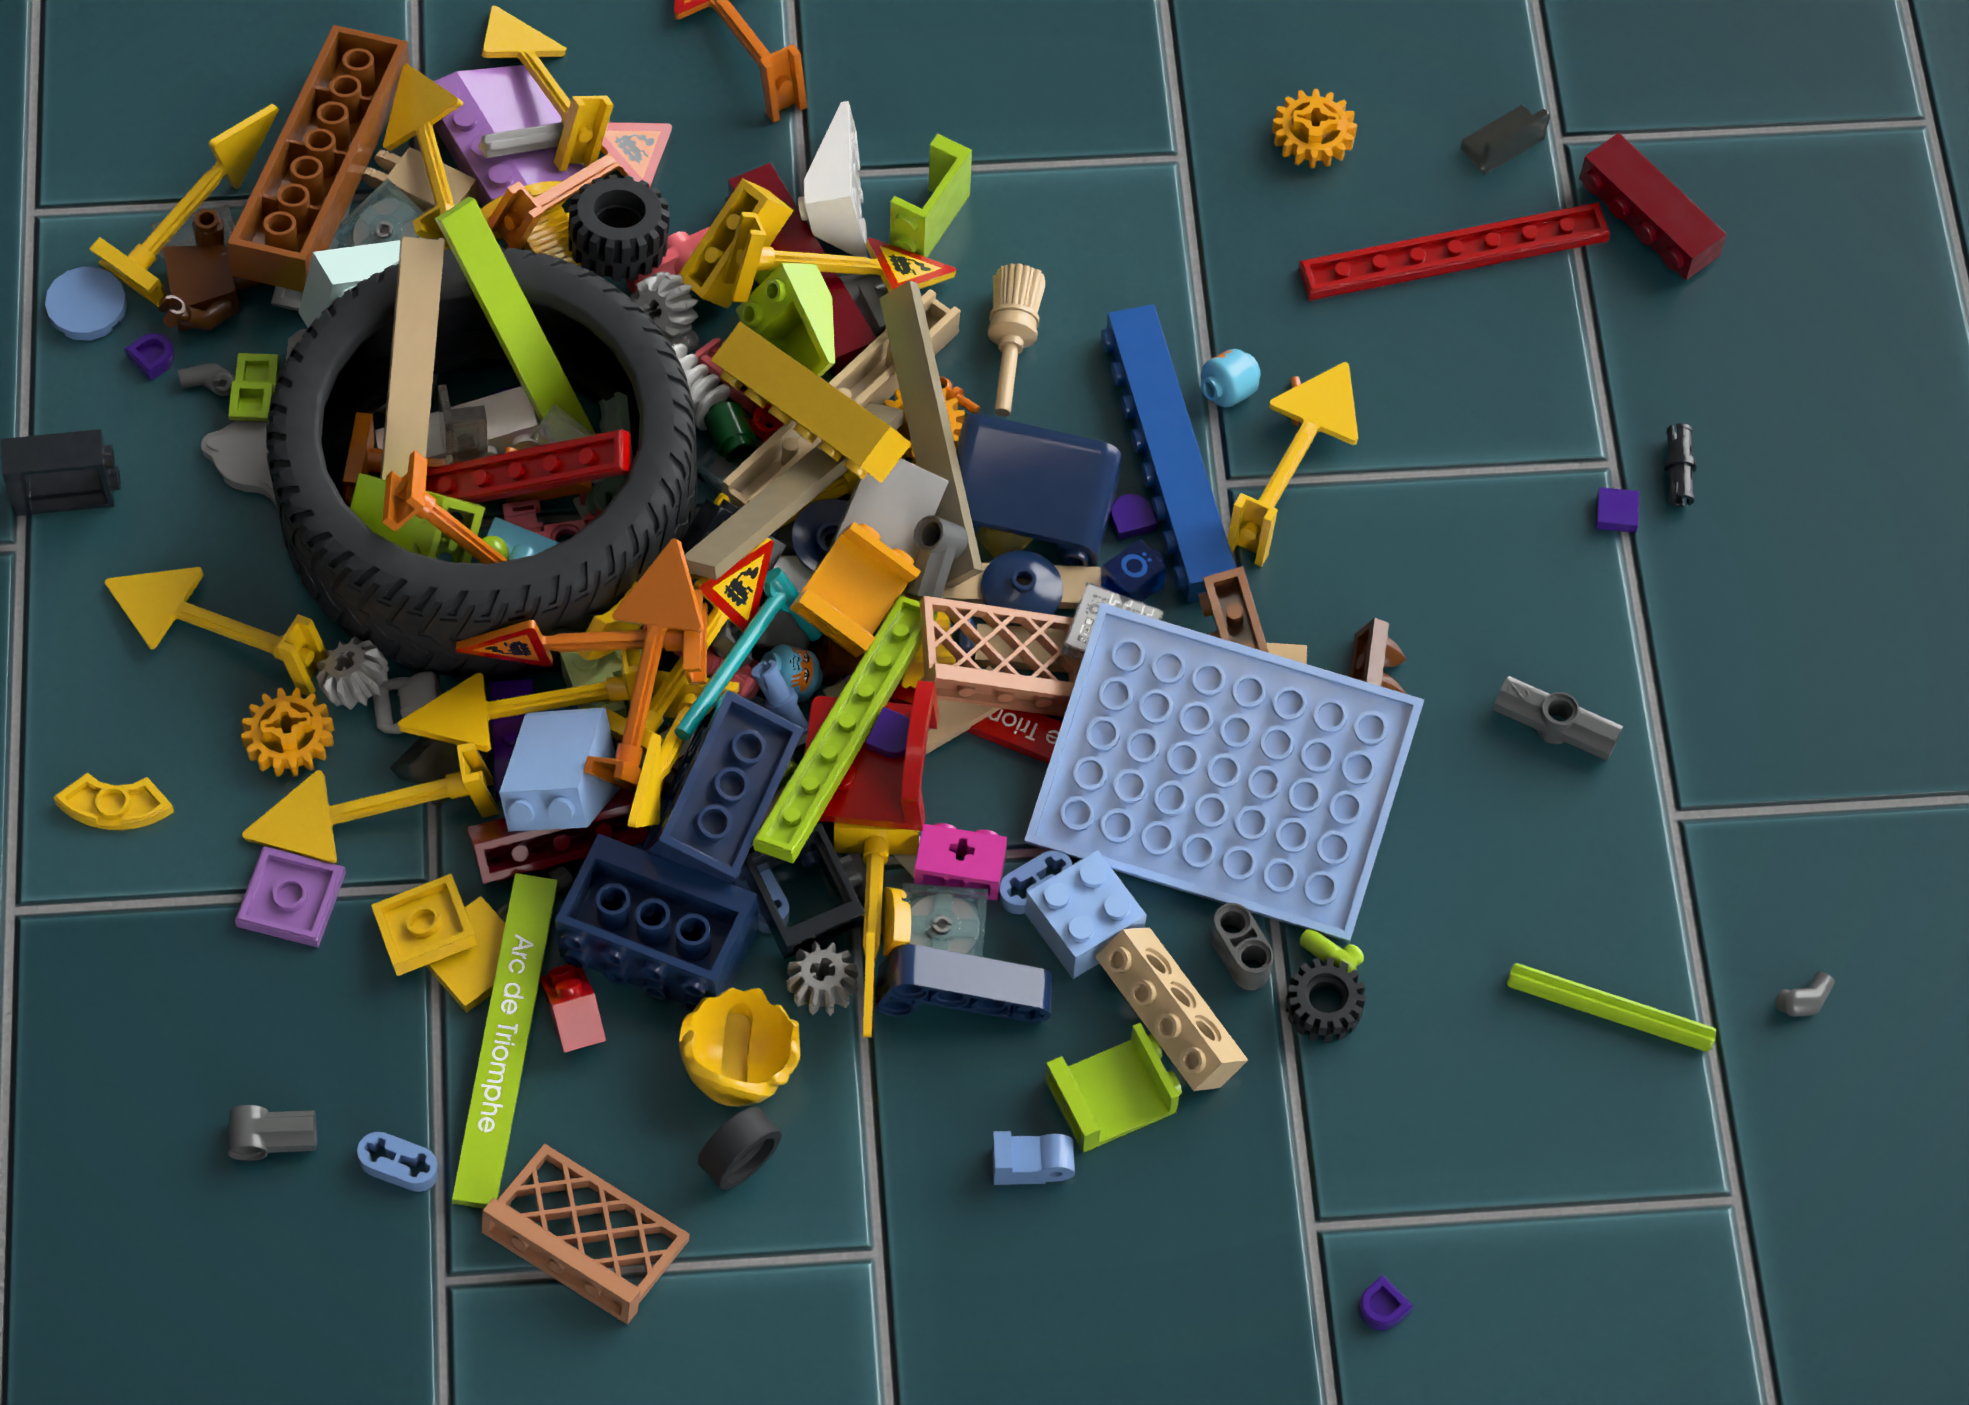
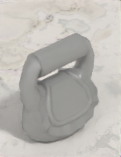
(413, 694)

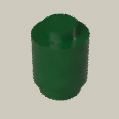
(730, 431)

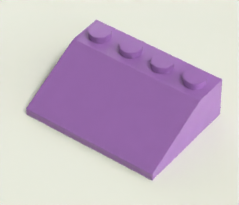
(495, 103)

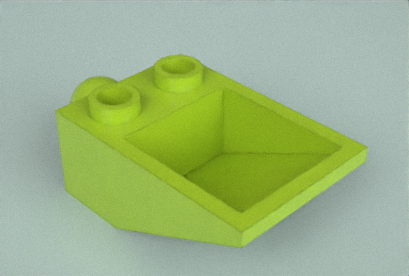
(793, 314)
(419, 534)

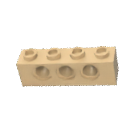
(1171, 1008)

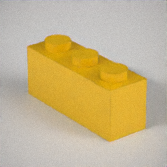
(710, 257)

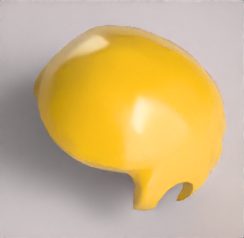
(739, 1047)

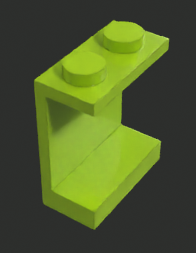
(950, 181)
(1114, 1090)

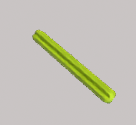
(1611, 1007)

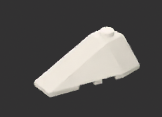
(834, 188)

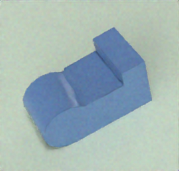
(1031, 1158)

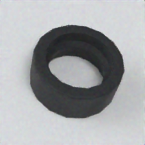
(739, 1148)

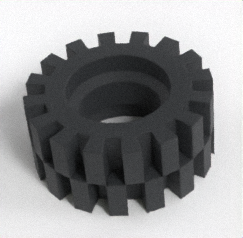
(1329, 977)

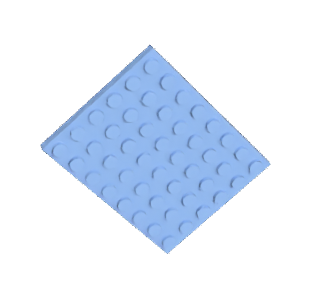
(1225, 771)

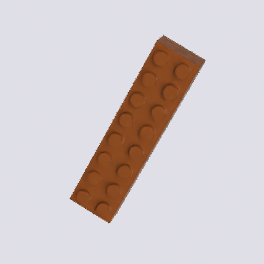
(318, 158)

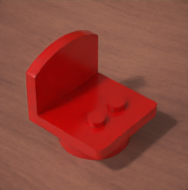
(882, 788)

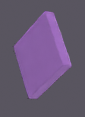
(290, 896)

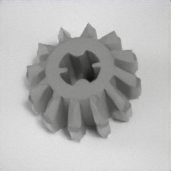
(667, 302)
(352, 673)
(835, 987)

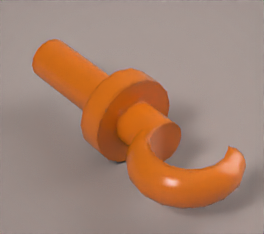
(958, 393)

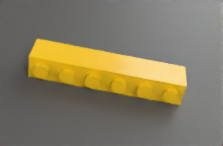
(810, 402)

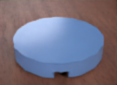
(86, 303)

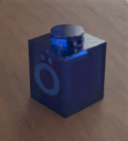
(1135, 572)

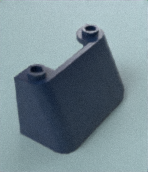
(1039, 484)

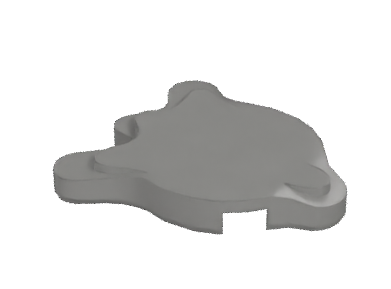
(241, 456)

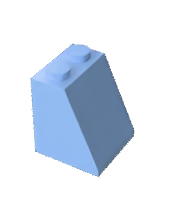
(546, 770)

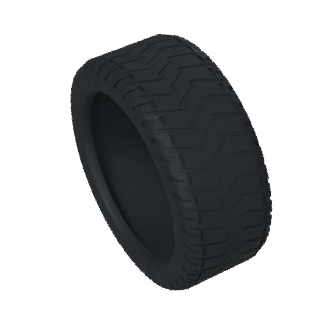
(425, 605)

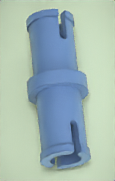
(778, 696)

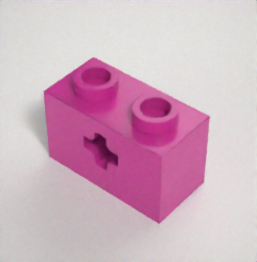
(939, 863)

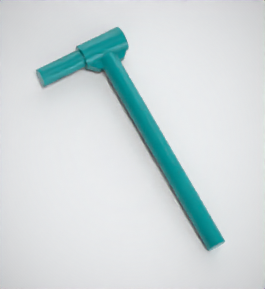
(780, 597)

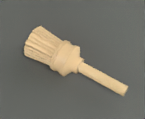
(1013, 323)

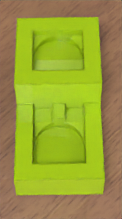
(253, 386)

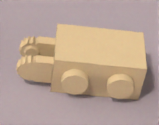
(412, 179)

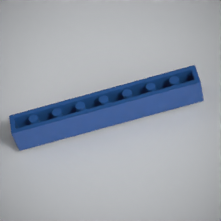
(1168, 448)

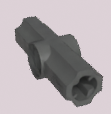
(1580, 726)

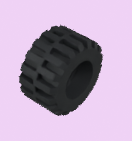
(618, 227)

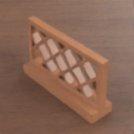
(996, 688)
(571, 1265)

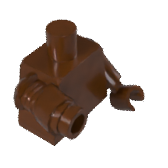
(201, 278)

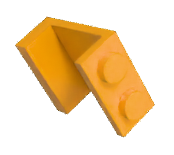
(854, 587)

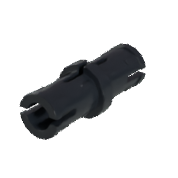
(1680, 465)

